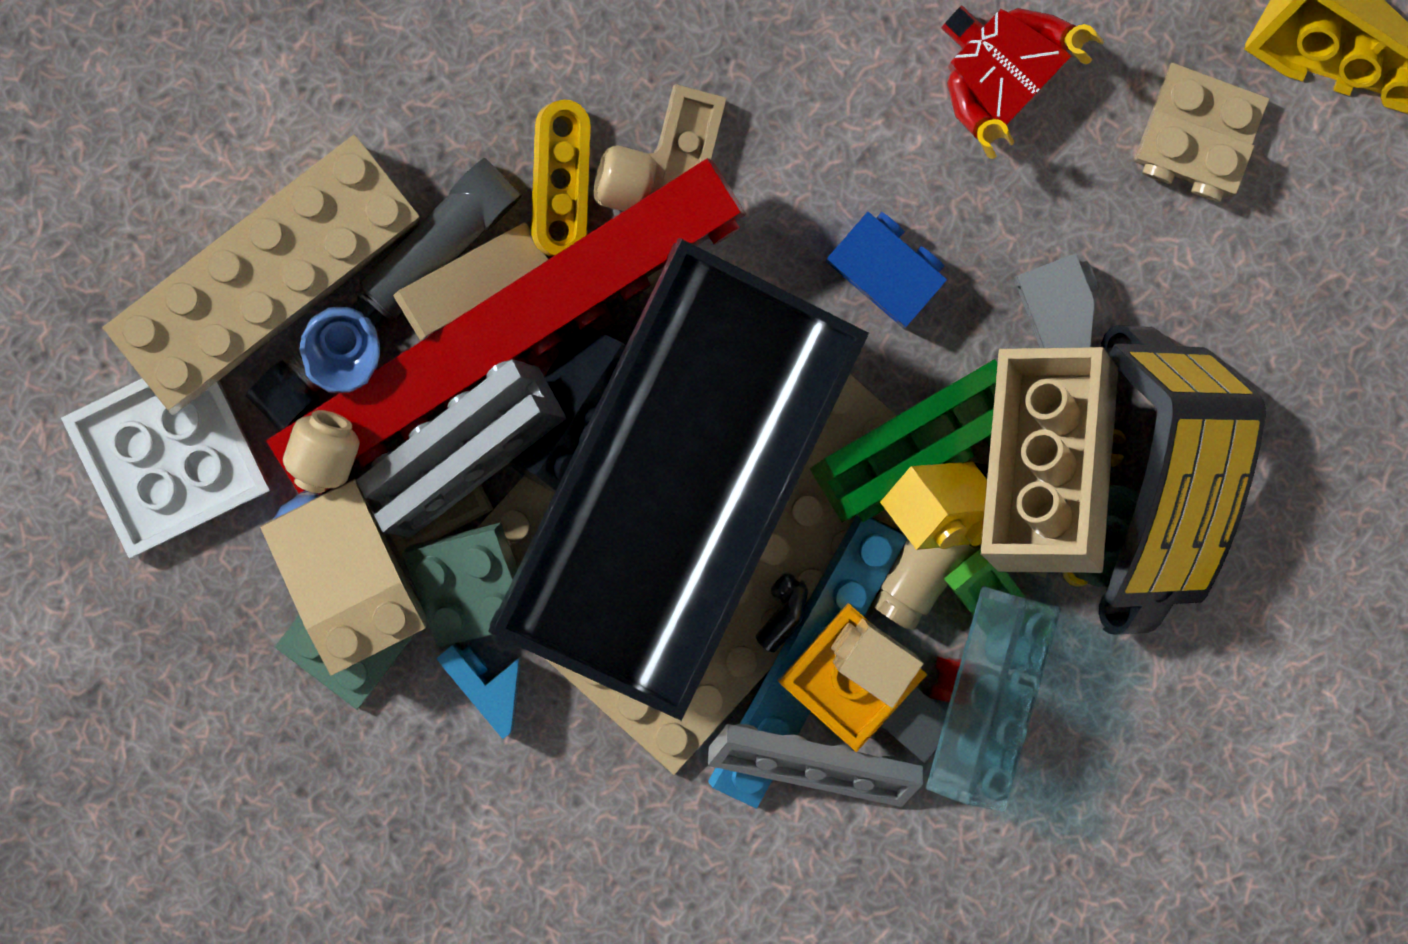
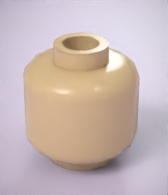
(321, 451)

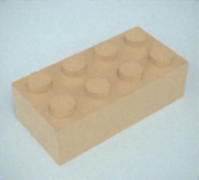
(1050, 460)

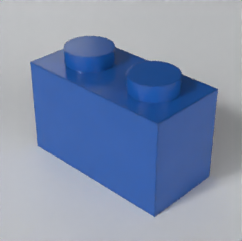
(887, 268)

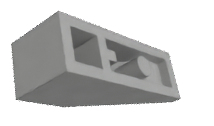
(1059, 302)

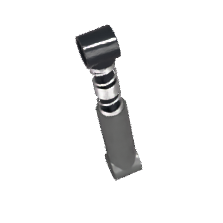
(470, 209)

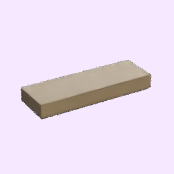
(468, 280)

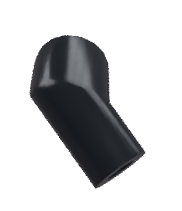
(789, 614)

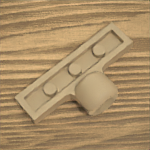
(685, 140)

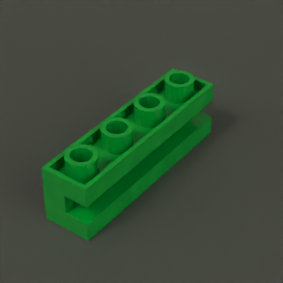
(926, 434)

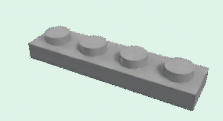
(815, 765)

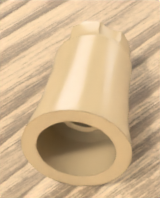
(917, 582)

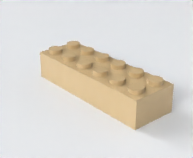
(262, 275)

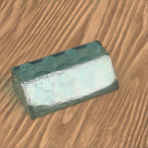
(993, 699)

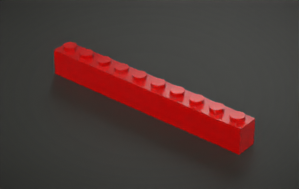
(533, 310)

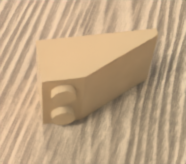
(343, 577)

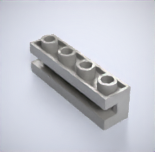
(461, 447)

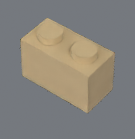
(875, 661)

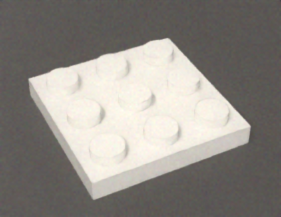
(162, 469)

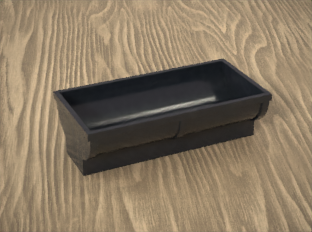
(678, 480)

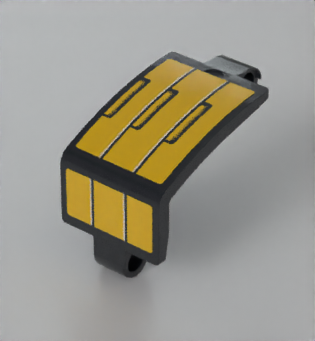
(1193, 481)

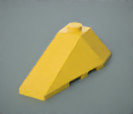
(1340, 39)

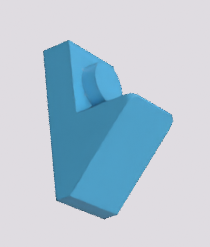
(493, 699)

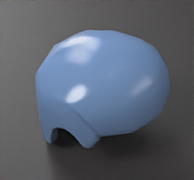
(340, 349)

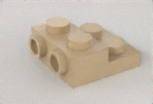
(1200, 133)

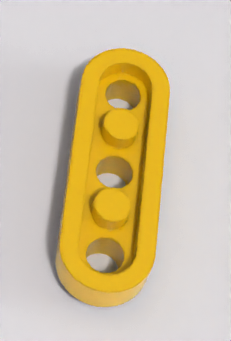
(571, 157)

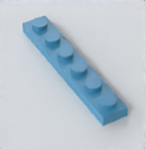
(850, 578)

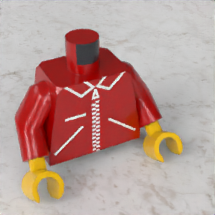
(1006, 65)

